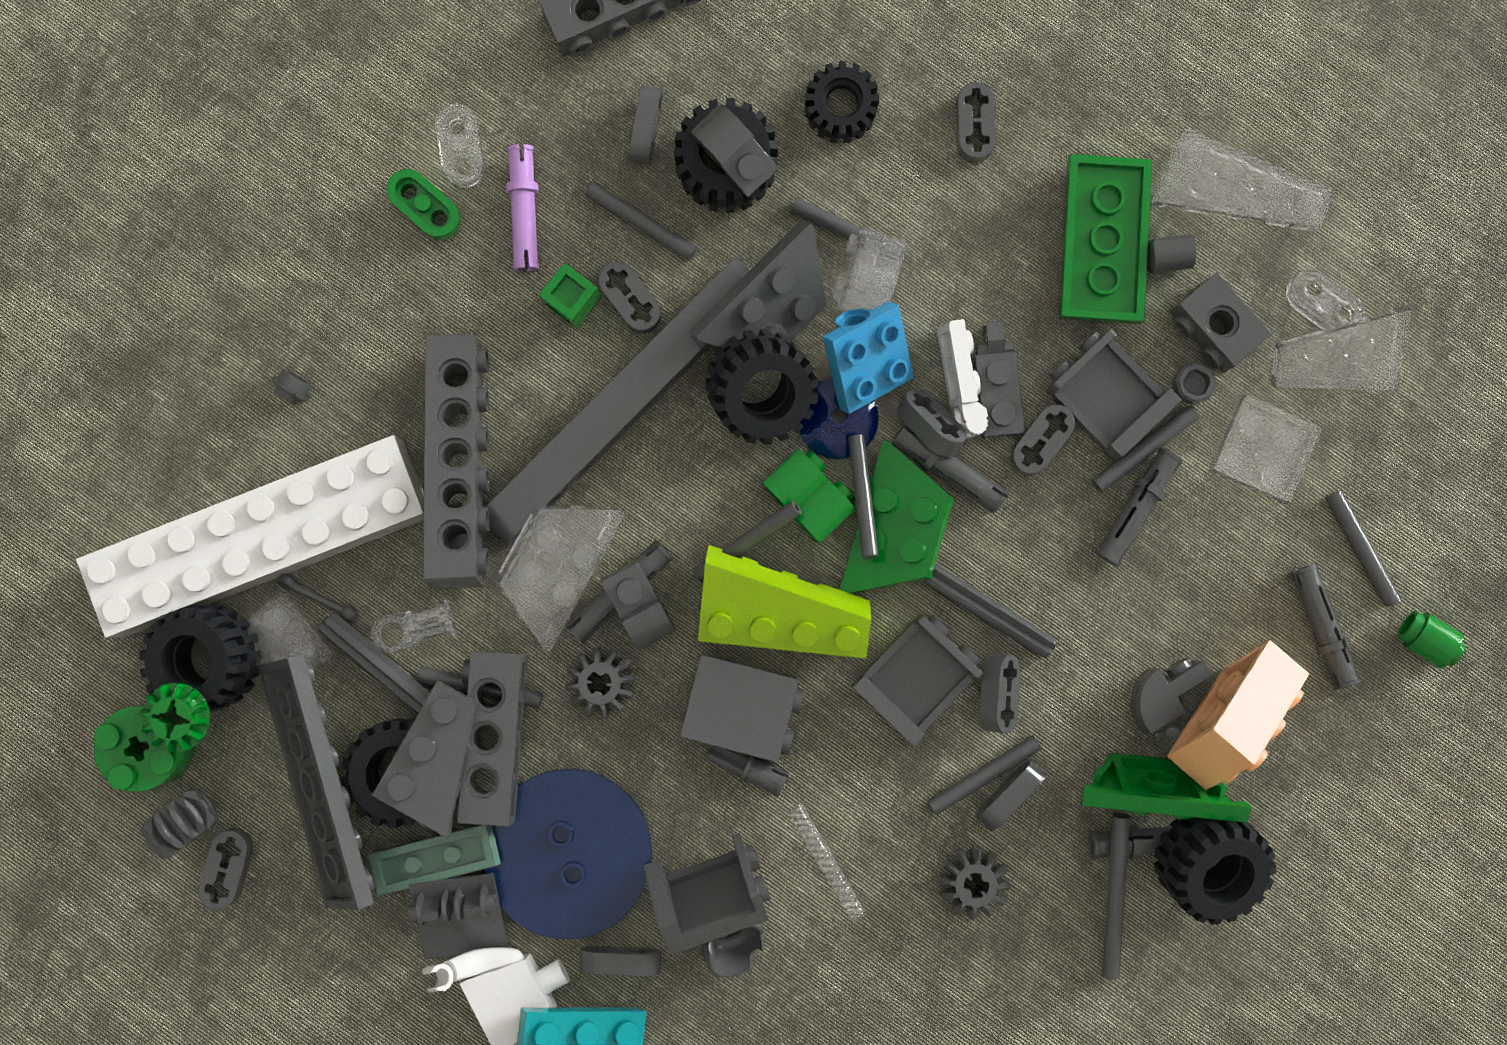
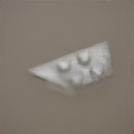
(554, 564)

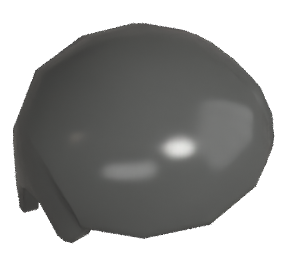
(734, 952)

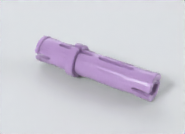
(523, 210)

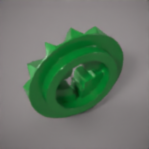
(188, 704)

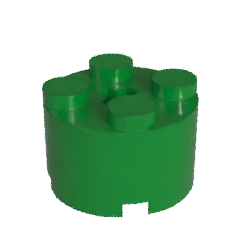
(121, 755)

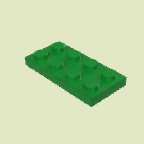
(1105, 239)

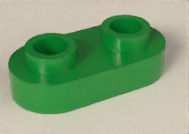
(425, 205)

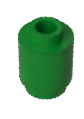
(1431, 639)

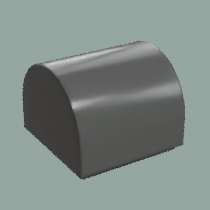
(1171, 254)

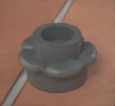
(291, 386)

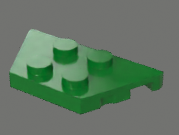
(908, 525)
(1158, 787)

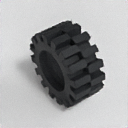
(841, 78)

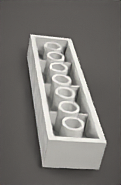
(253, 537)

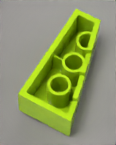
(778, 611)

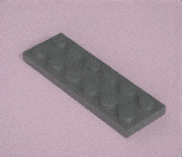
(315, 783)

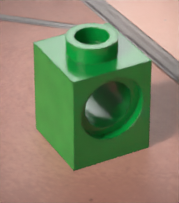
(570, 295)

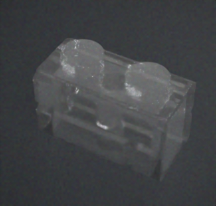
(872, 270)

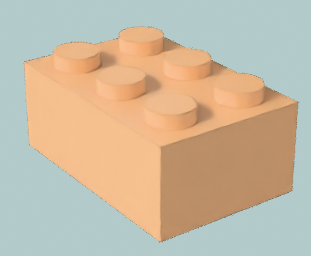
(1239, 716)

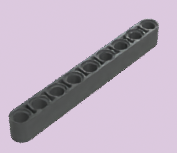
(608, 413)

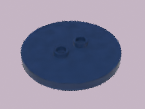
(571, 854)

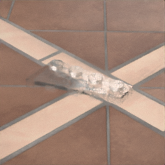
(1238, 185)

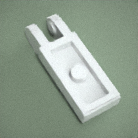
(960, 379)

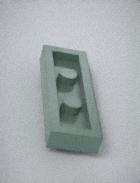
(434, 859)

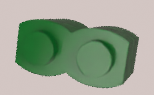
(821, 501)

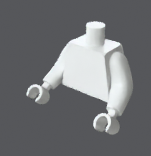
(499, 985)

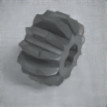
(601, 668)
(179, 823)
(985, 871)

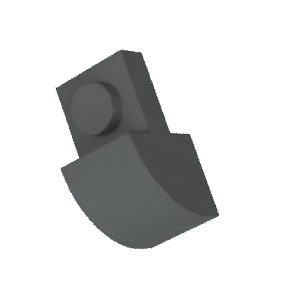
(734, 149)
(637, 605)
(1156, 697)

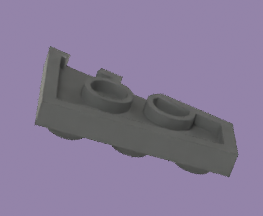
(430, 760)

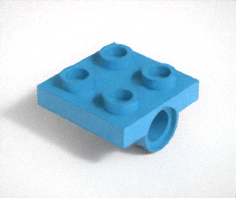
(867, 355)

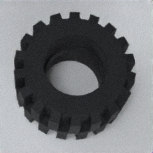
(716, 188)
(777, 413)
(229, 647)
(363, 773)
(1228, 886)

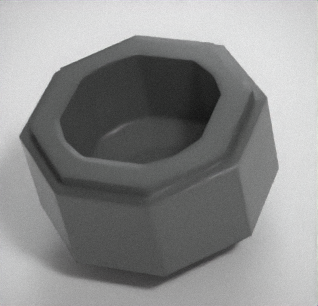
(1194, 383)

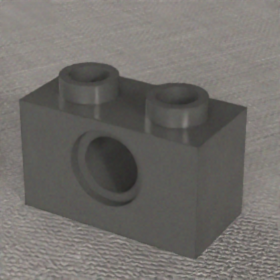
(1242, 327)

